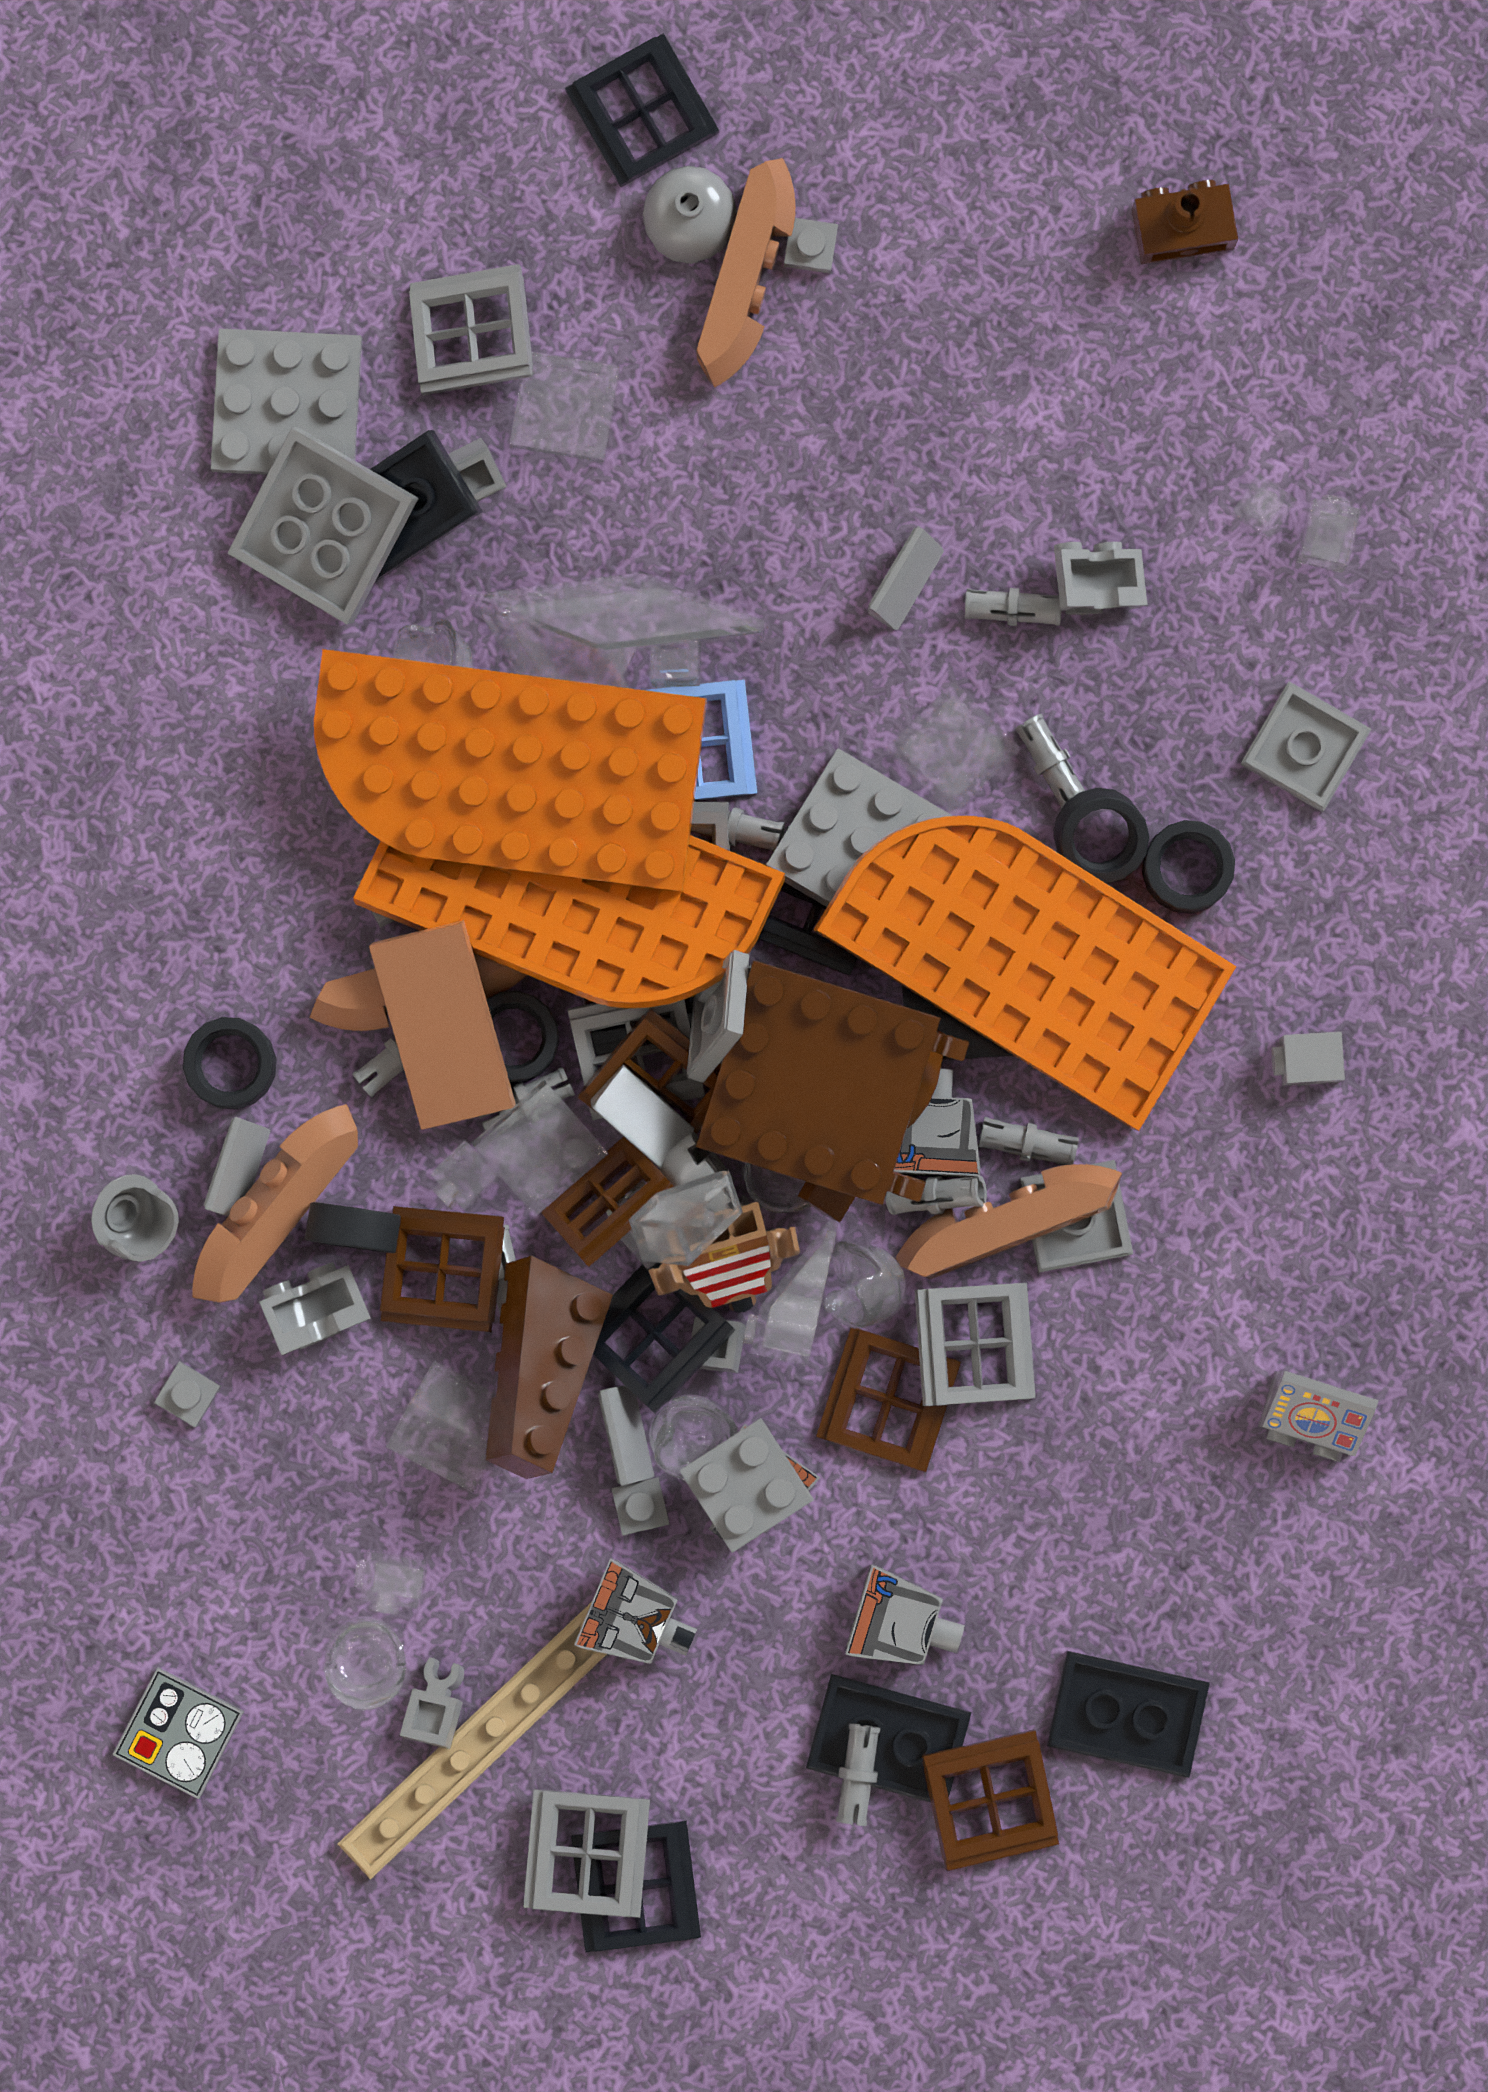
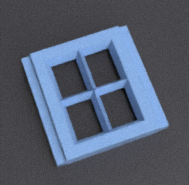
(736, 738)

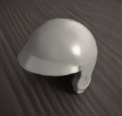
(134, 1218)

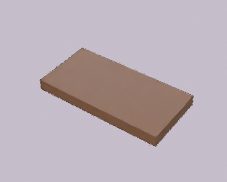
(442, 1025)

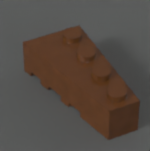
(542, 1364)

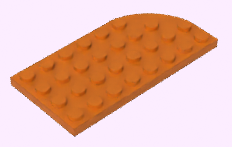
(512, 767)
(585, 934)
(1031, 955)

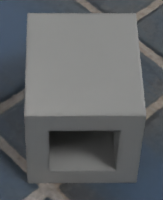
(1309, 1059)

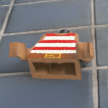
(733, 1265)

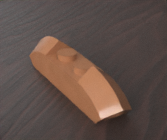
(764, 212)
(359, 1005)
(1069, 1197)
(274, 1204)

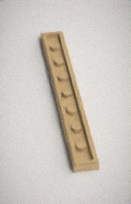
(472, 1750)

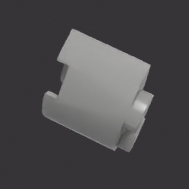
(1099, 578)
(314, 1309)

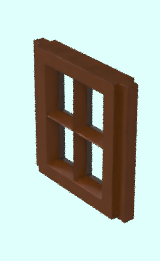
(671, 1042)
(617, 1224)
(439, 1312)
(847, 1386)
(999, 1842)

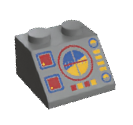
(1316, 1414)

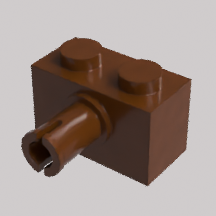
(1184, 222)

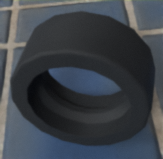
(1096, 799)
(1215, 842)
(549, 1031)
(193, 1063)
(352, 1227)

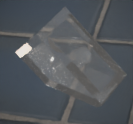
(685, 1219)

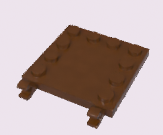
(823, 1084)

